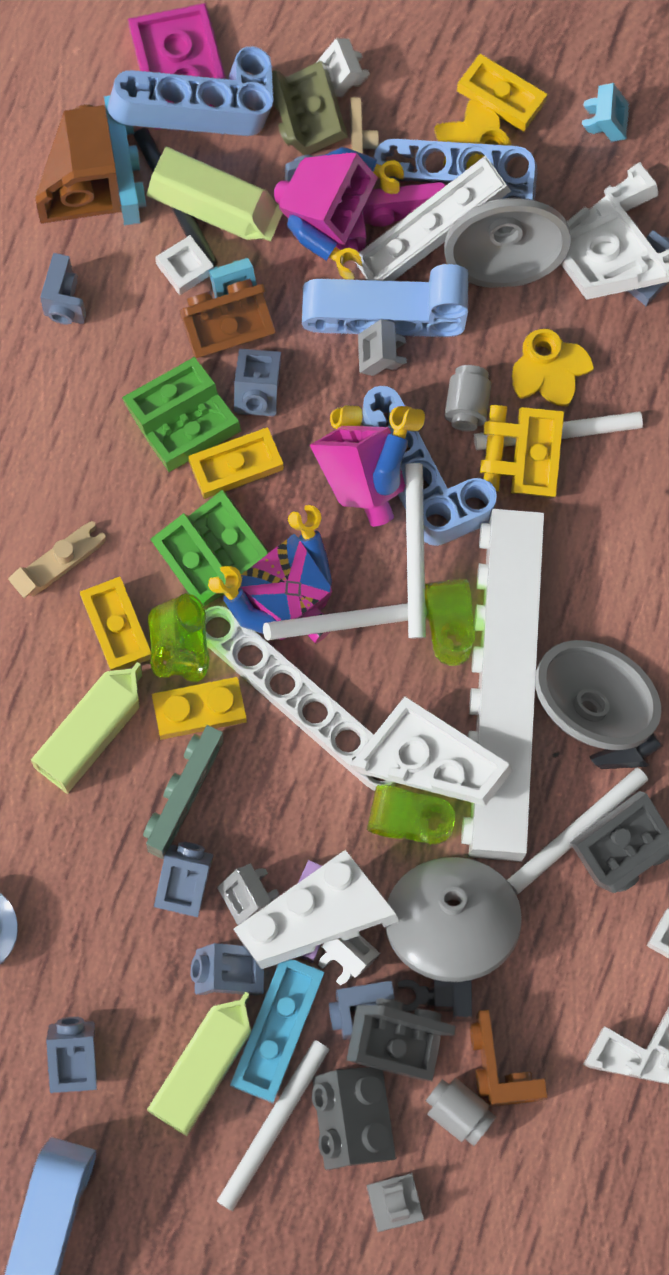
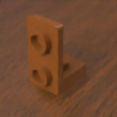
(518, 1087)

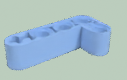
(141, 98)
(456, 160)
(417, 308)
(437, 497)
(50, 1208)

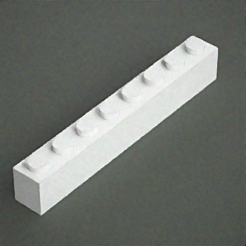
(506, 677)

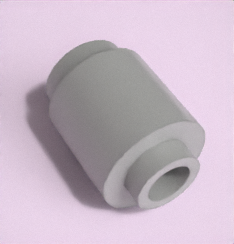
(468, 398)
(460, 1111)

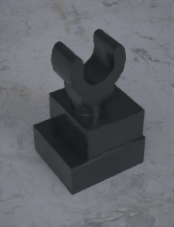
(443, 996)

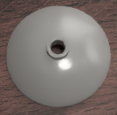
(508, 242)
(597, 695)
(456, 940)

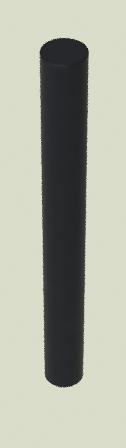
(187, 222)

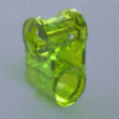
(450, 615)
(177, 637)
(402, 815)

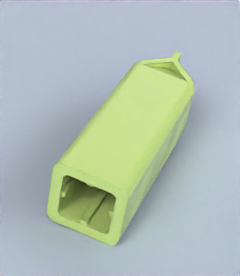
(214, 196)
(89, 728)
(202, 1066)

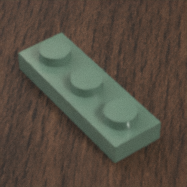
(182, 791)

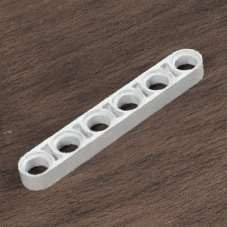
(293, 702)

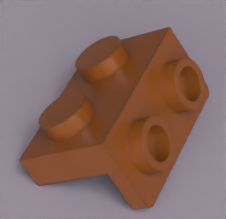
(226, 319)

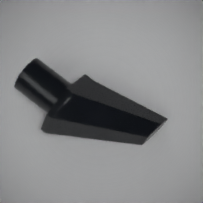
(627, 758)

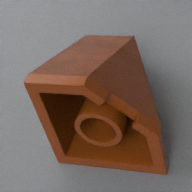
(79, 169)

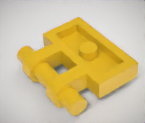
(536, 450)

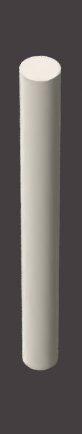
(582, 428)
(415, 550)
(336, 621)
(561, 843)
(273, 1125)

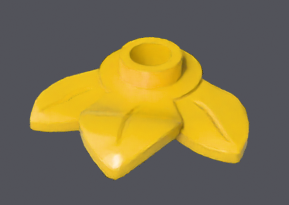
(480, 127)
(553, 373)

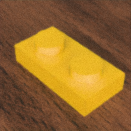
(502, 92)
(236, 462)
(115, 624)
(195, 706)

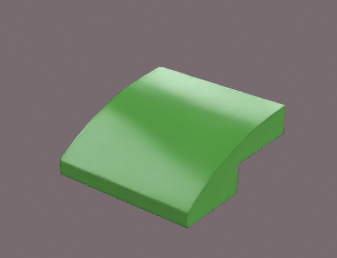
(181, 414)
(208, 540)

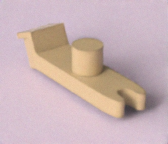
(360, 138)
(57, 561)

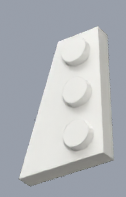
(431, 756)
(318, 909)

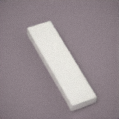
(430, 222)

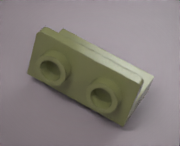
(308, 108)

